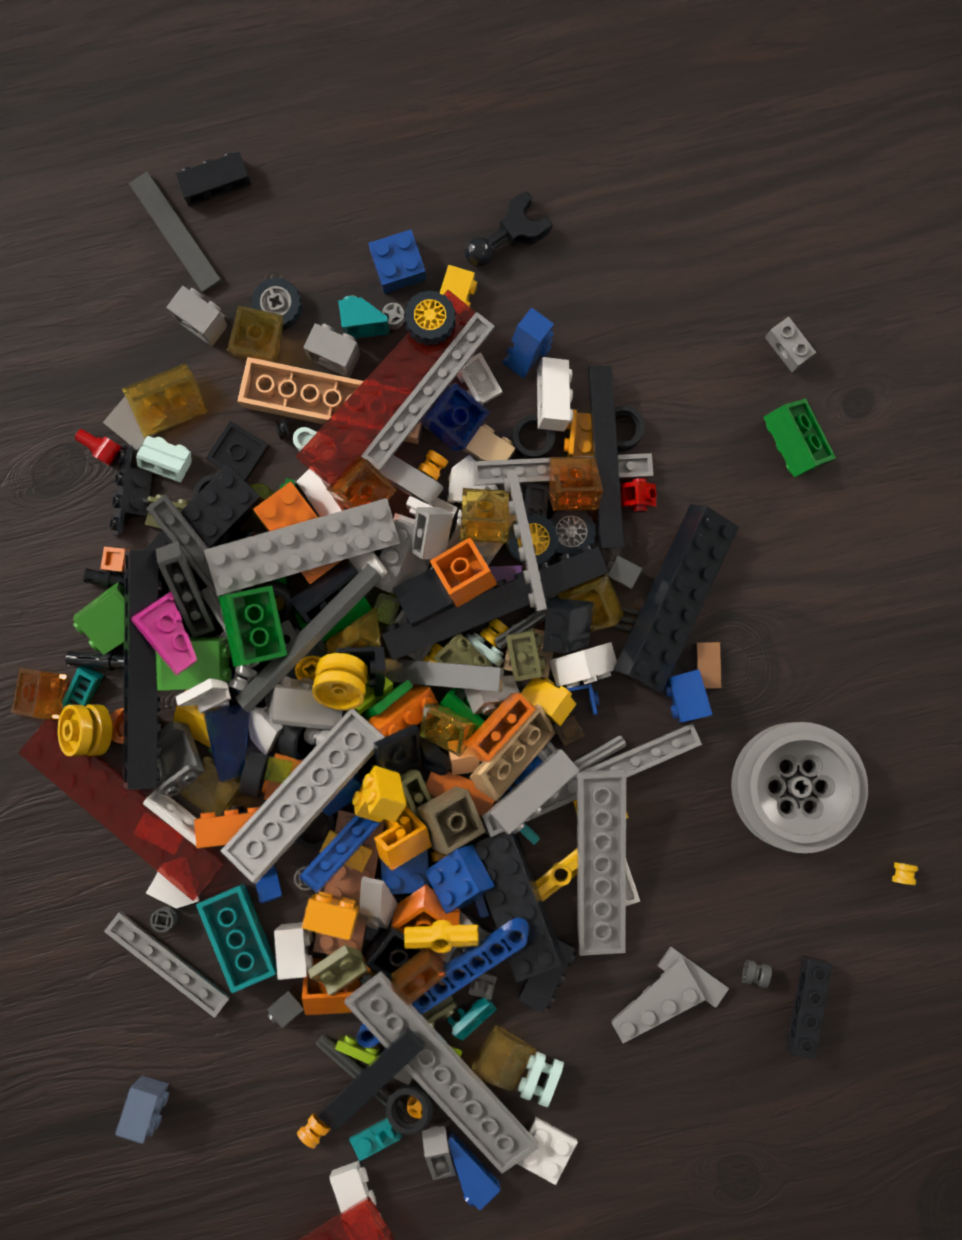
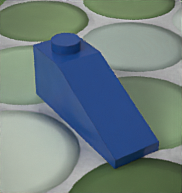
(475, 1179)

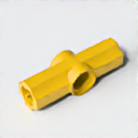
(548, 883)
(441, 936)

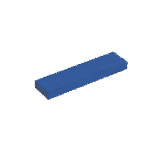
(338, 852)

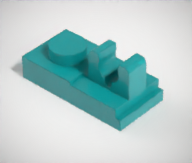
(472, 1019)
(374, 1139)

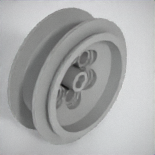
(834, 809)

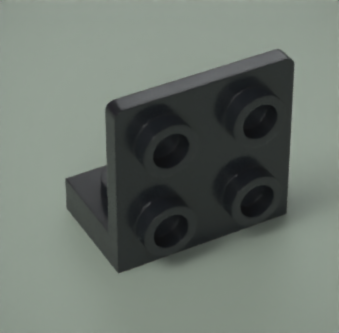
(375, 661)

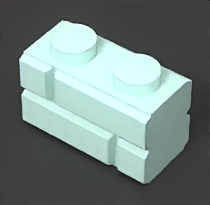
(164, 458)

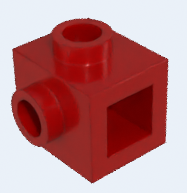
(638, 495)

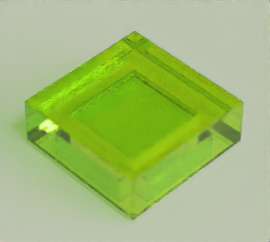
(278, 769)

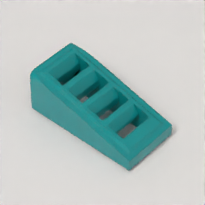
(93, 683)

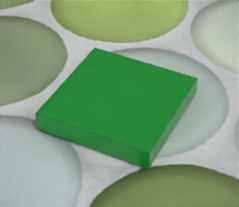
(388, 699)

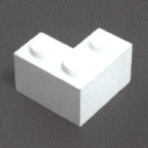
(584, 666)
(292, 950)

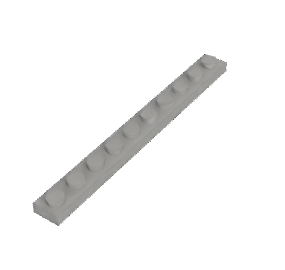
(630, 761)

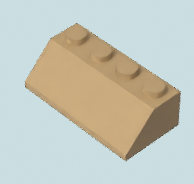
(516, 754)

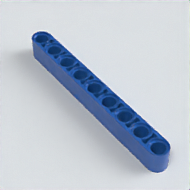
(467, 962)

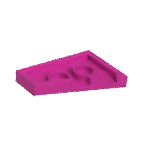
(165, 632)

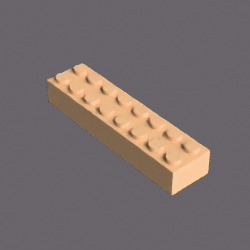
(298, 392)

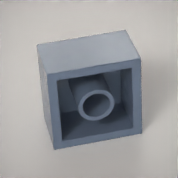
(142, 1109)

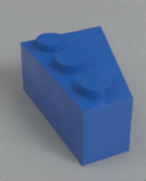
(530, 342)

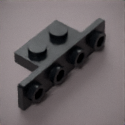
(132, 491)

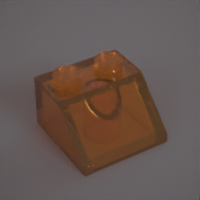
(574, 483)
(361, 485)
(39, 694)

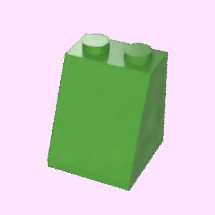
(103, 620)
(211, 663)

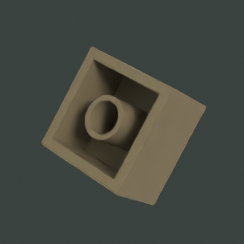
(451, 820)

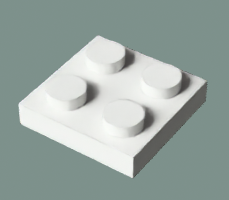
(552, 1152)

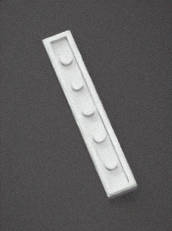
(326, 504)

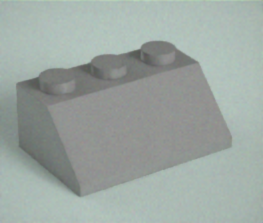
(399, 560)
(294, 705)

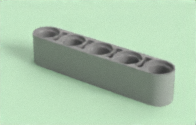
(411, 481)

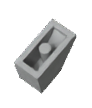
(376, 903)
(438, 1152)

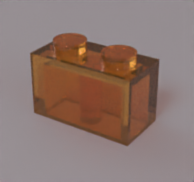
(418, 975)

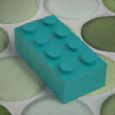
(237, 938)

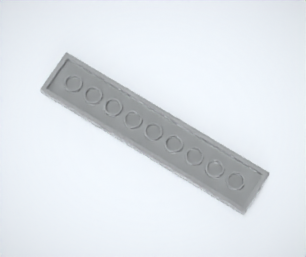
(444, 1075)

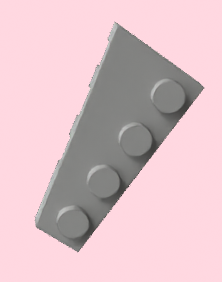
(661, 1001)

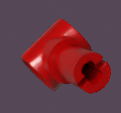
(102, 448)

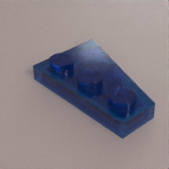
(228, 739)

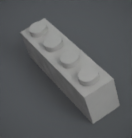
(534, 791)

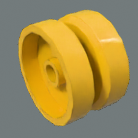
(340, 681)
(84, 730)

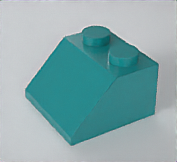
(361, 318)

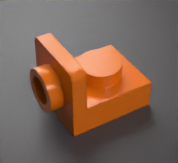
(113, 559)

